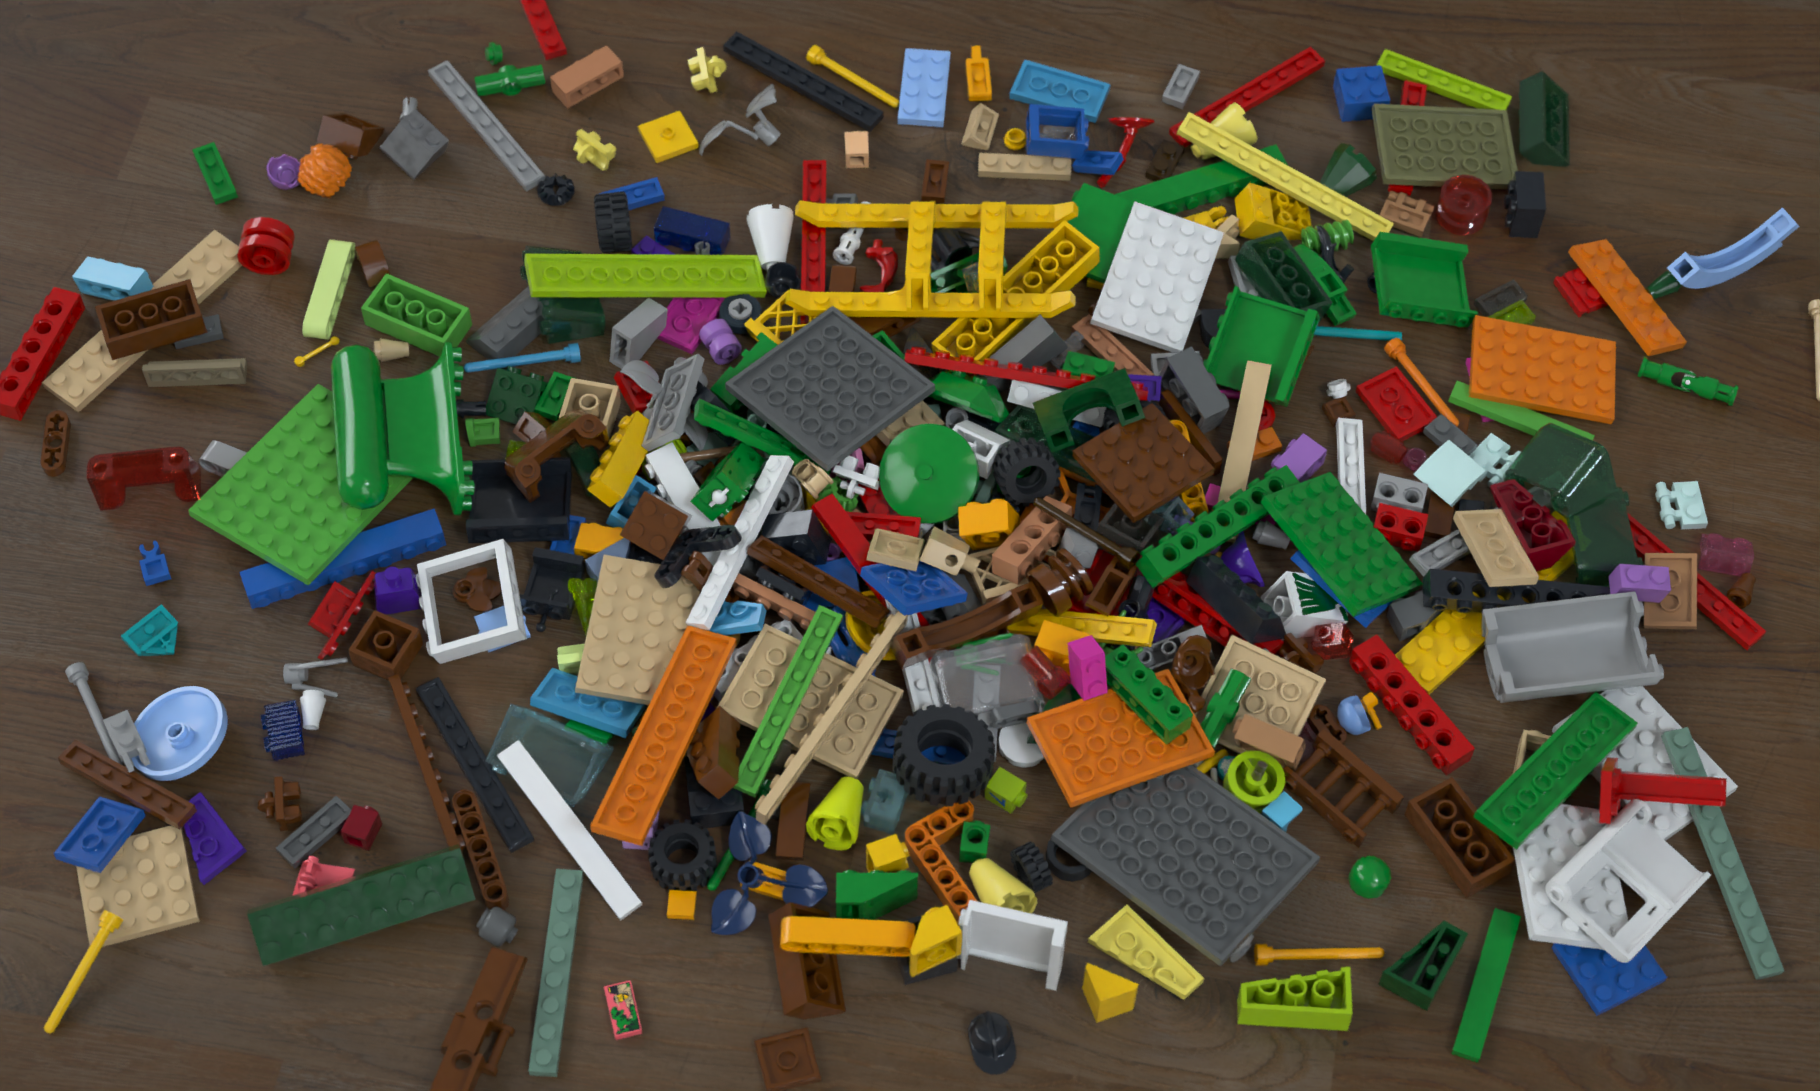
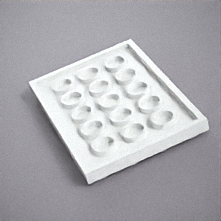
(1157, 278)
(1646, 753)
(1543, 857)

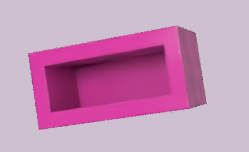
(1087, 667)

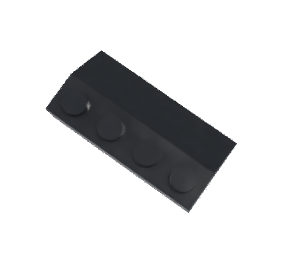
(1235, 601)

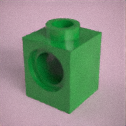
(969, 851)

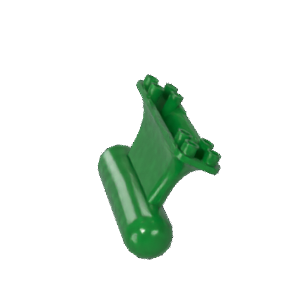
(397, 428)

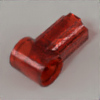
(1050, 678)

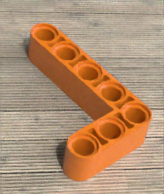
(930, 849)

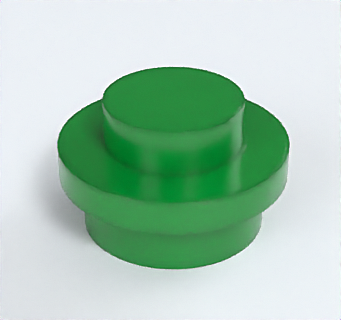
(494, 53)

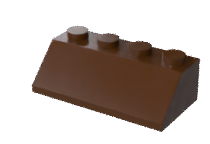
(806, 980)

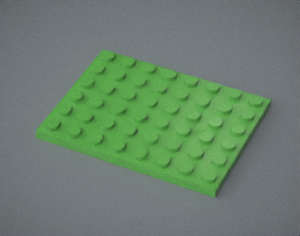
(286, 494)

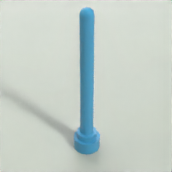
(568, 353)

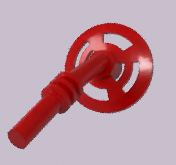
(1131, 128)

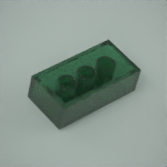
(1281, 274)

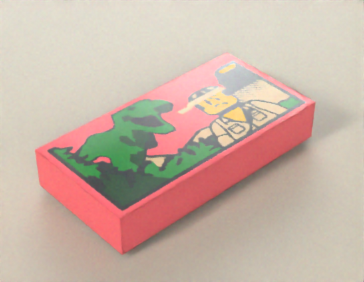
(623, 1010)

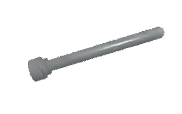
(78, 675)

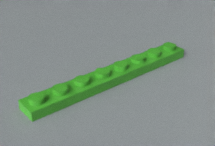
(787, 700)

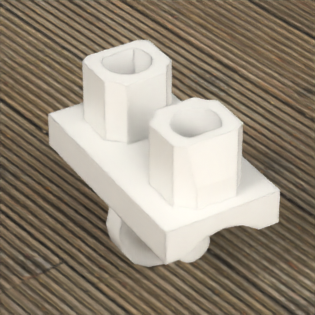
(868, 478)

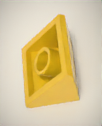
(1108, 993)

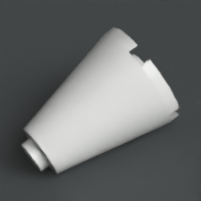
(770, 233)

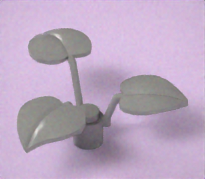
(763, 129)
(648, 379)

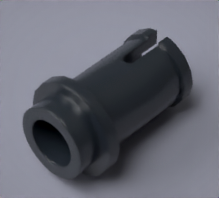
(471, 408)

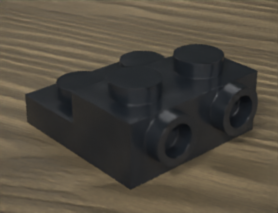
(783, 585)

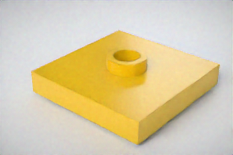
(668, 136)

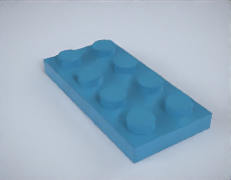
(1055, 87)
(559, 697)

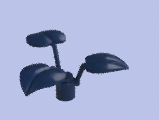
(731, 909)

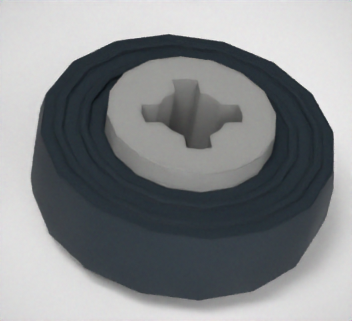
(746, 306)

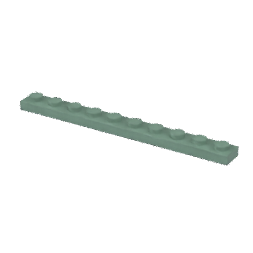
(1725, 862)

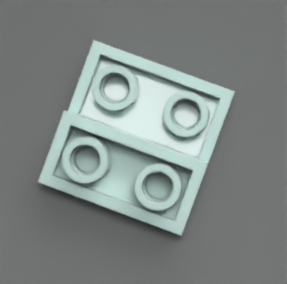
(1450, 472)

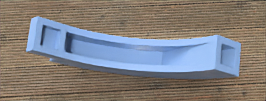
(1725, 264)

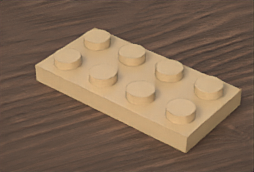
(1495, 548)

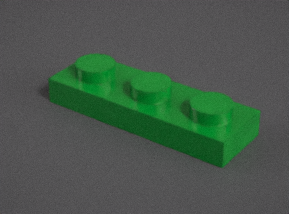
(215, 173)

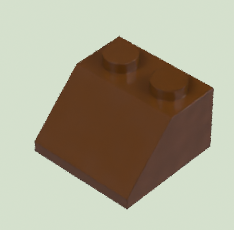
(349, 134)

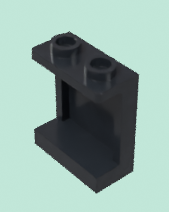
(548, 570)

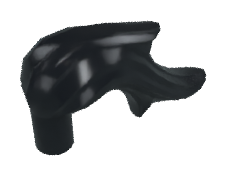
(1328, 254)

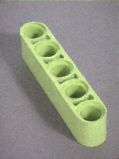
(329, 289)

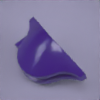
(1240, 561)

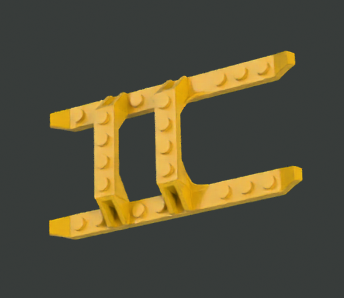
(916, 296)

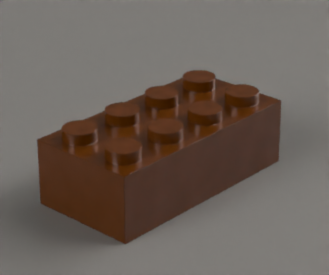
(150, 319)
(1458, 840)

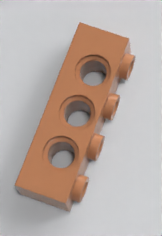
(1029, 543)

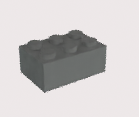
(1195, 389)

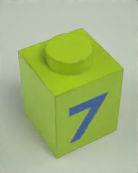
(1006, 790)

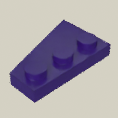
(211, 840)

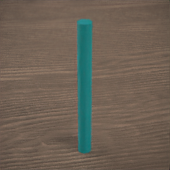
(1357, 333)

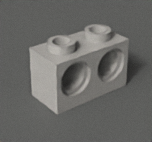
(1399, 493)

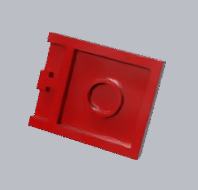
(1655, 788)

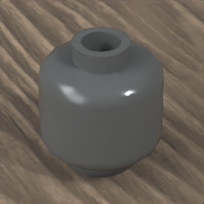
(497, 926)

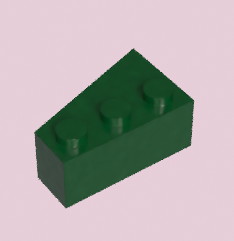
(1424, 968)

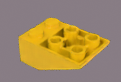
(1270, 211)

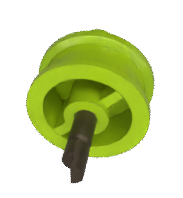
(1255, 779)

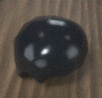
(781, 278)

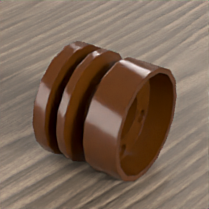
(1063, 580)

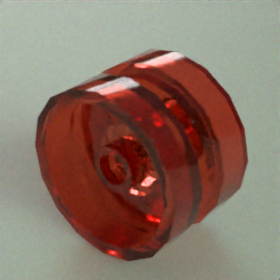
(1463, 204)

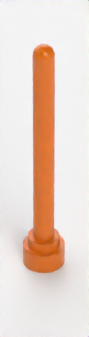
(1396, 349)

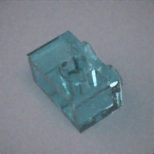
(880, 814)

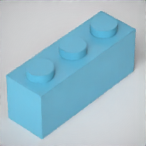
(111, 279)

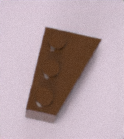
(714, 752)

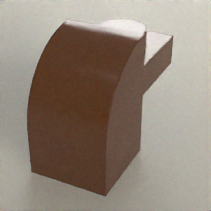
(372, 262)

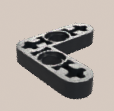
(692, 540)

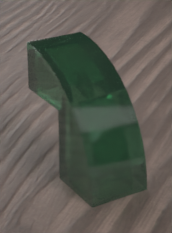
(585, 463)

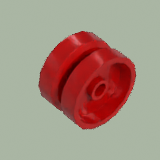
(266, 246)

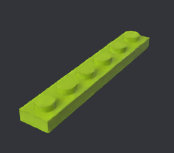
(1443, 82)

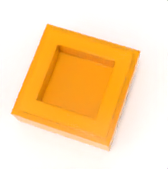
(681, 904)

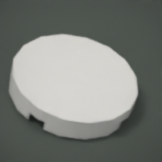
(1015, 748)

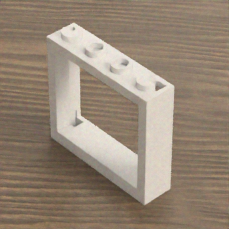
(480, 642)

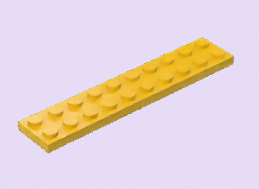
(1457, 636)

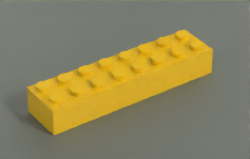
(1048, 268)

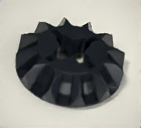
(564, 194)

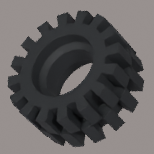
(1031, 867)

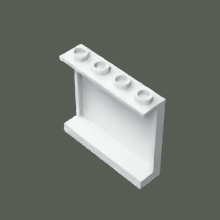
(1013, 938)

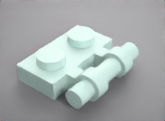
(1491, 453)
(1688, 504)

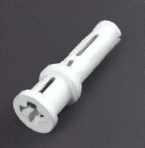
(846, 247)

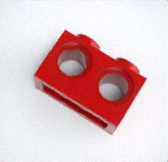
(1399, 523)

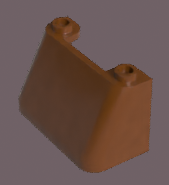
(525, 463)

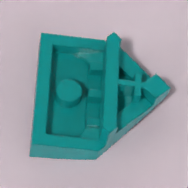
(153, 634)

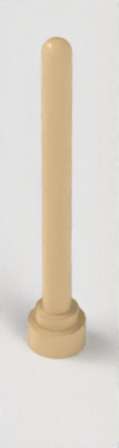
(1814, 312)

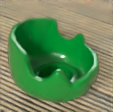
(1369, 877)

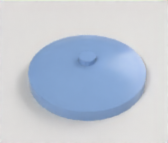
(180, 732)

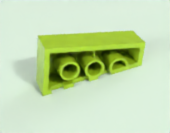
(1298, 1002)

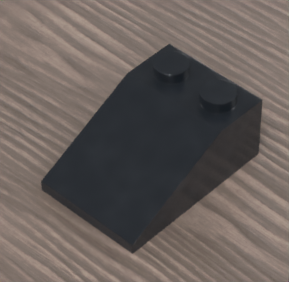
(706, 807)

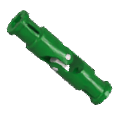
(1703, 386)

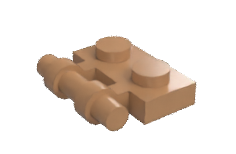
(1404, 217)

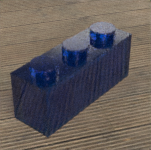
(686, 229)

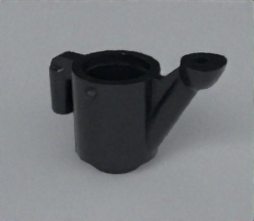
(952, 246)

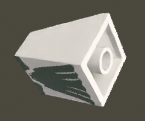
(1302, 604)

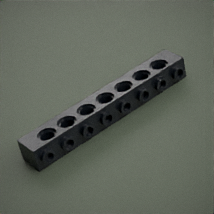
(1438, 582)

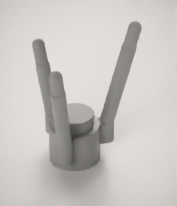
(297, 673)

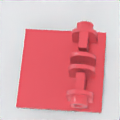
(316, 875)

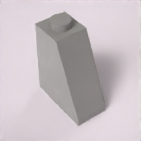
(637, 332)

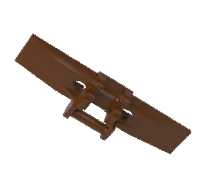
(467, 1031)

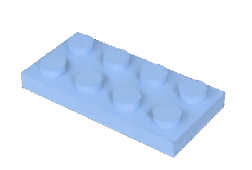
(924, 87)

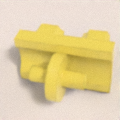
(709, 69)
(591, 149)

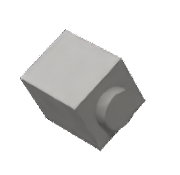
(1079, 546)

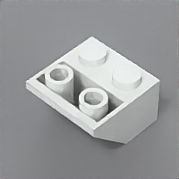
(984, 443)

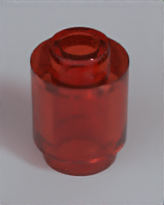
(1388, 447)

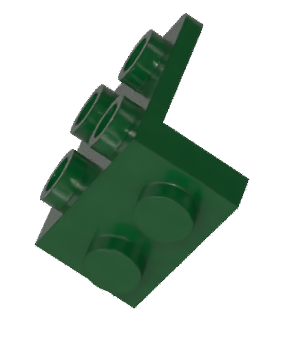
(514, 394)

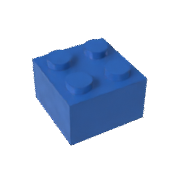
(1358, 91)

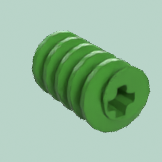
(1339, 233)

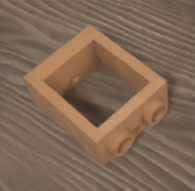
(1261, 736)

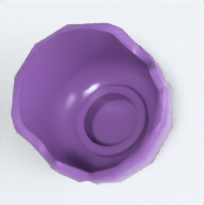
(283, 172)

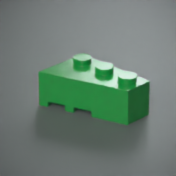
(762, 347)

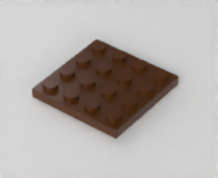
(1143, 463)

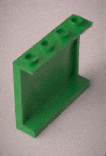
(1102, 221)
(1421, 279)
(1265, 334)

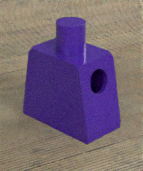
(396, 591)

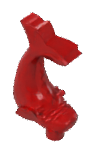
(888, 262)

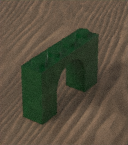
(1108, 391)

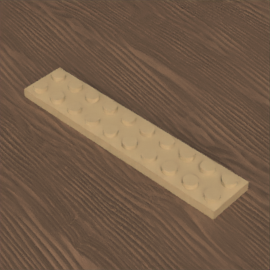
(92, 367)

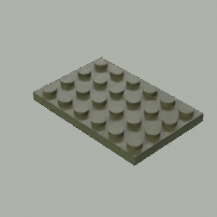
(1442, 142)

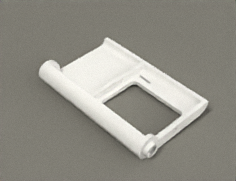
(1642, 862)

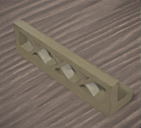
(195, 372)

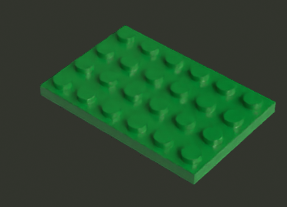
(1341, 543)

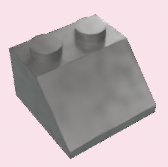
(414, 144)

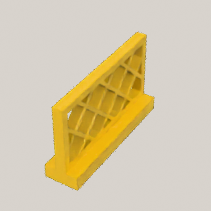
(757, 326)

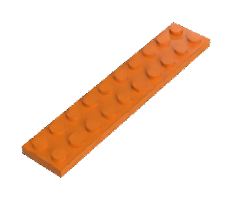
(663, 736)

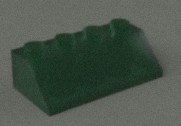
(1544, 121)

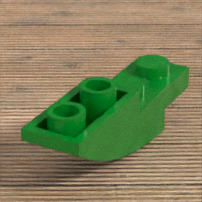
(1341, 309)

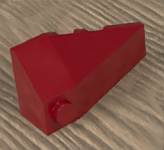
(1537, 530)

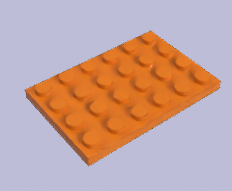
(1543, 369)
(1107, 747)

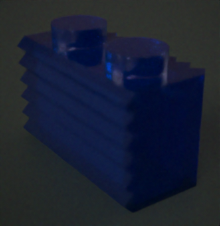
(284, 730)

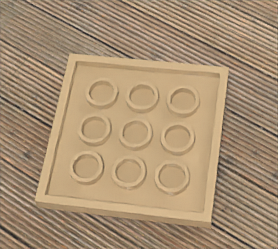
(1277, 691)
(142, 884)

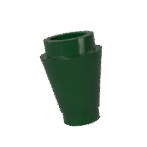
(1663, 285)

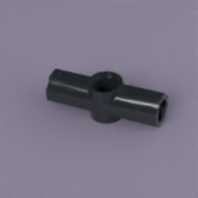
(1137, 601)

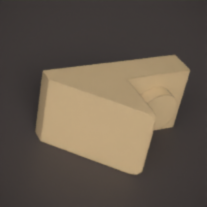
(1228, 245)

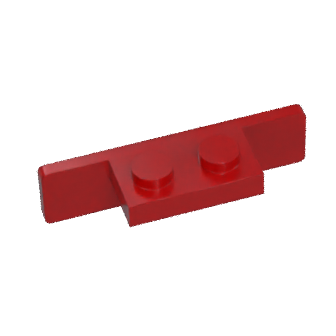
(335, 610)

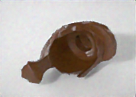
(1192, 669)

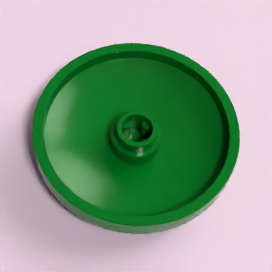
(929, 473)

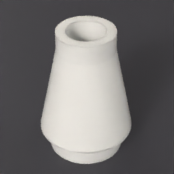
(312, 707)

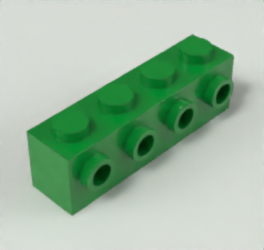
(1146, 695)

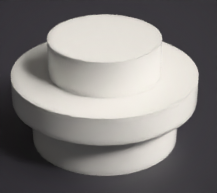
(1338, 388)

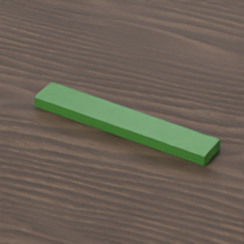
(1510, 415)

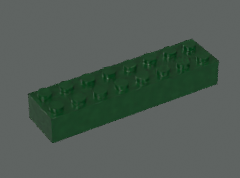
(360, 905)

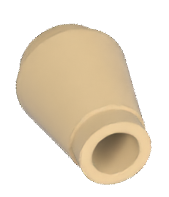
(390, 349)

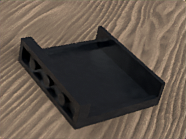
(505, 513)

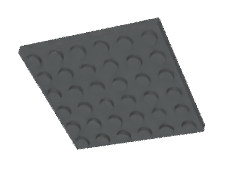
(830, 388)

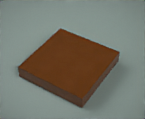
(787, 1060)

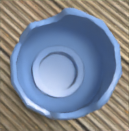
(1353, 716)

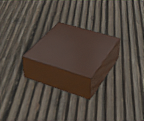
(1338, 409)

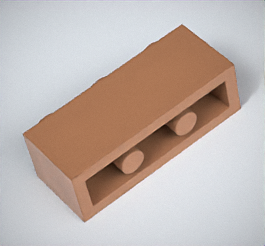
(586, 76)

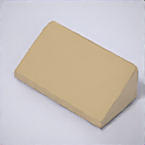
(980, 127)

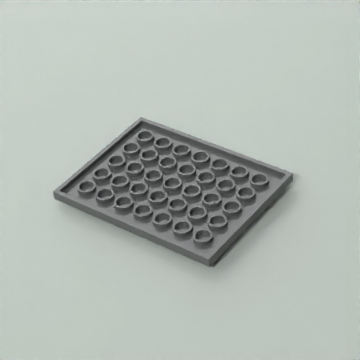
(1189, 857)

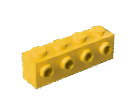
(620, 461)

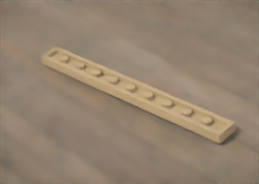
(826, 722)

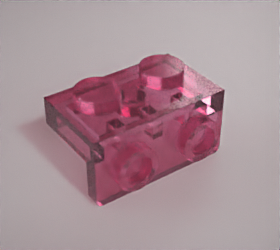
(1725, 554)

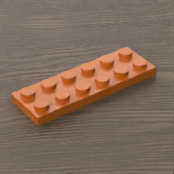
(1627, 297)

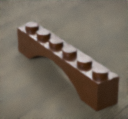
(999, 613)

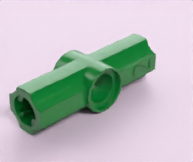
(509, 80)
(1224, 705)

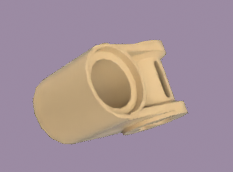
(811, 477)

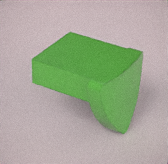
(483, 431)

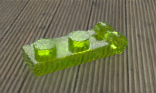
(584, 597)

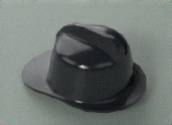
(992, 1043)

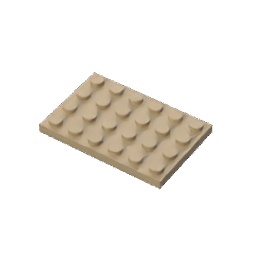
(632, 630)
(856, 731)

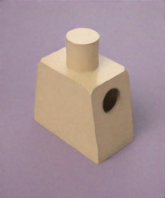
(939, 549)

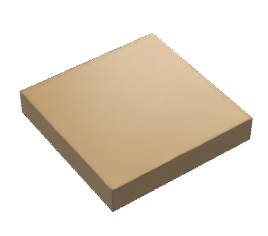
(895, 549)

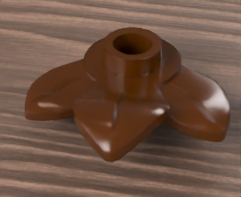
(481, 590)

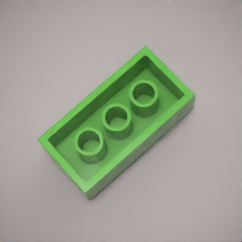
(415, 315)

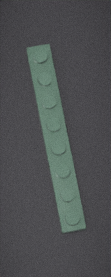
(556, 973)

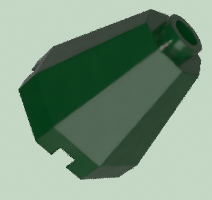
(1348, 171)

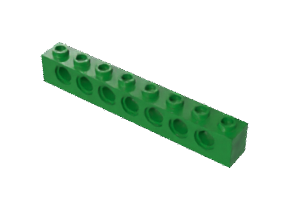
(1249, 509)

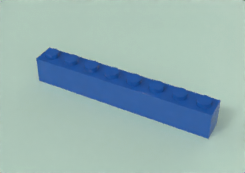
(364, 553)

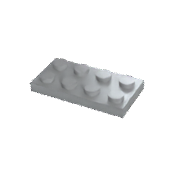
(673, 403)

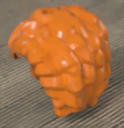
(324, 170)

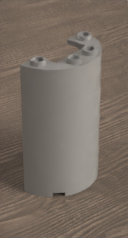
(1567, 647)

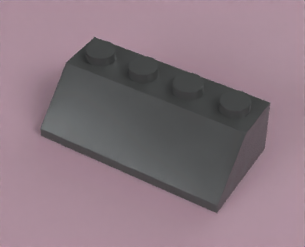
(509, 329)

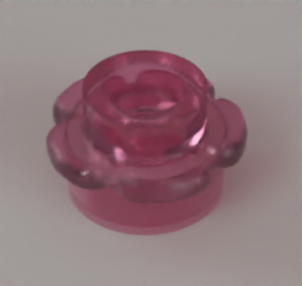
(1414, 454)

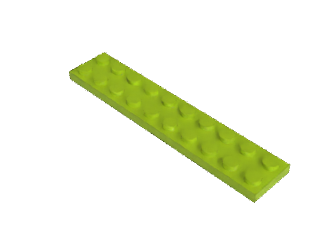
(643, 275)

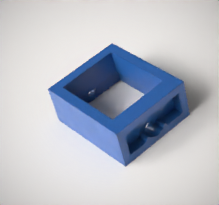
(1056, 116)

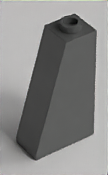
(1030, 347)

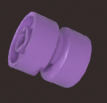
(720, 341)

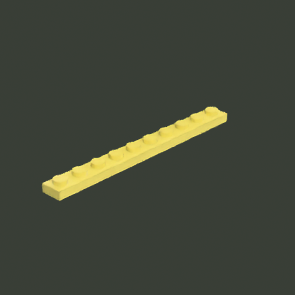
(1282, 177)

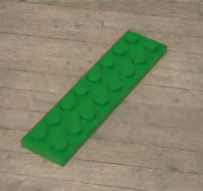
(1555, 770)

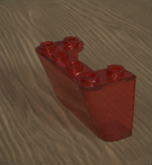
(113, 472)

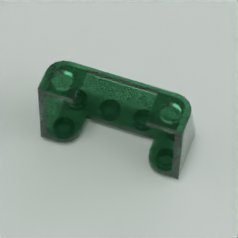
(567, 316)

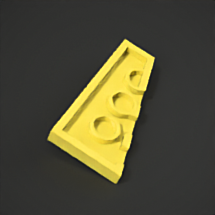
(1143, 950)

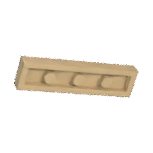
(1024, 166)

